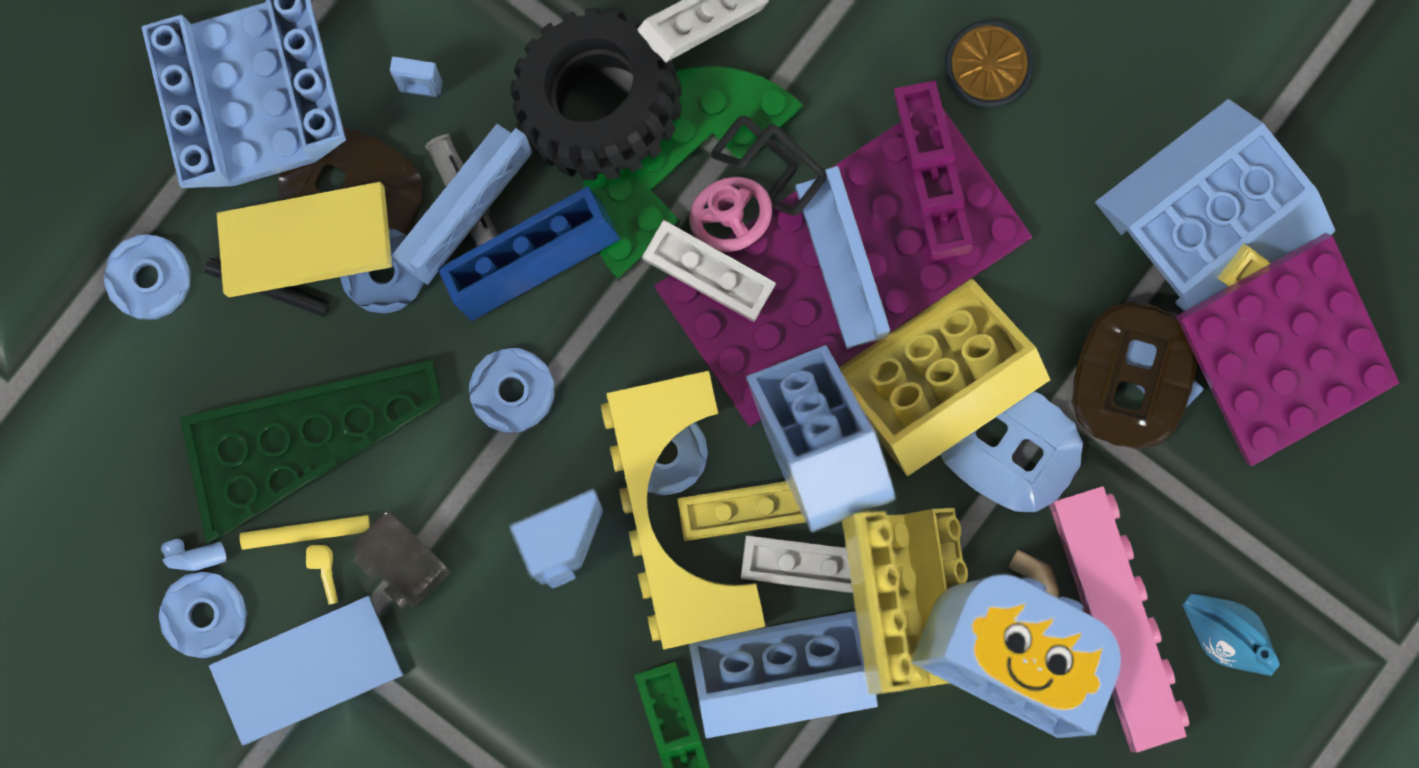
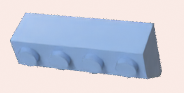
(559, 539)
(781, 674)

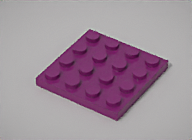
(1288, 349)

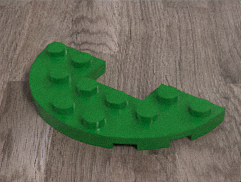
(710, 105)

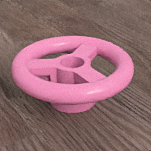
(727, 207)

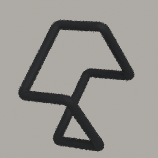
(764, 138)

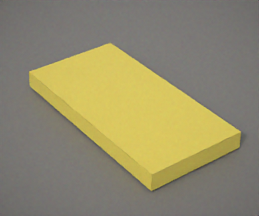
(304, 239)

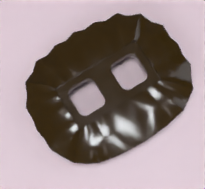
(364, 162)
(1104, 366)

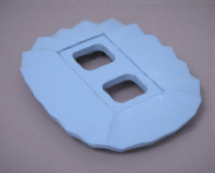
(1004, 482)

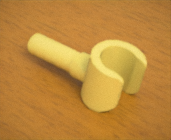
(322, 558)

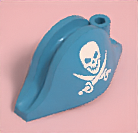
(1231, 634)

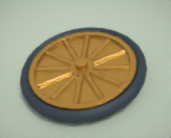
(989, 63)

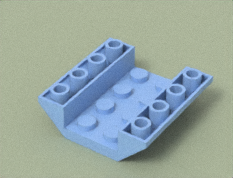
(244, 93)
(1210, 195)

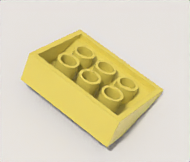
(943, 376)

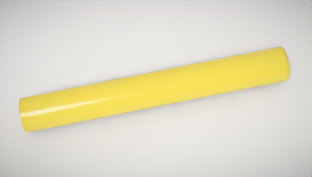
(304, 532)

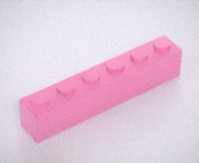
(1115, 597)

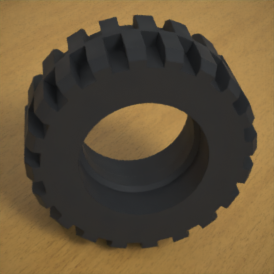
(560, 60)

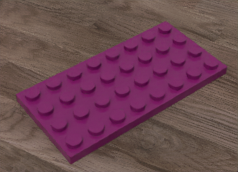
(890, 226)

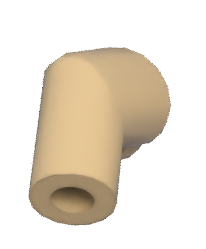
(1035, 569)

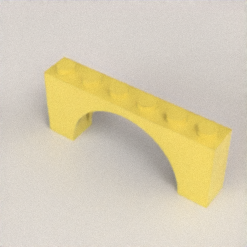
(684, 604)

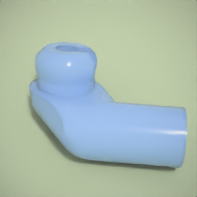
(193, 559)

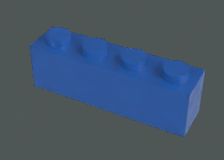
(529, 253)

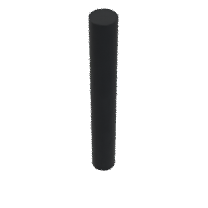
(286, 294)

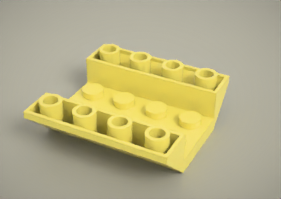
(896, 577)

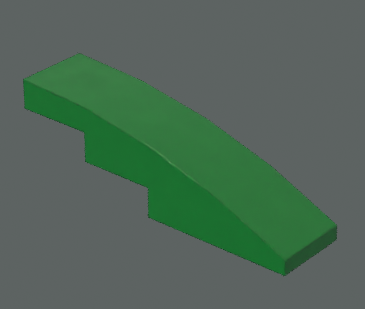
(671, 718)

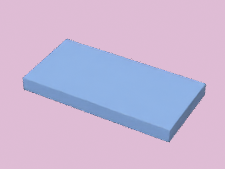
(306, 670)

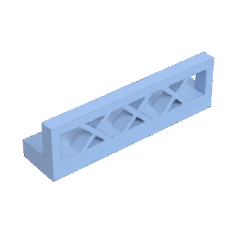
(463, 203)
(844, 262)

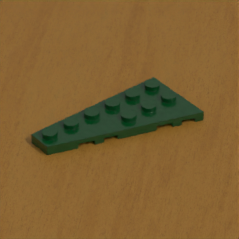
(276, 445)

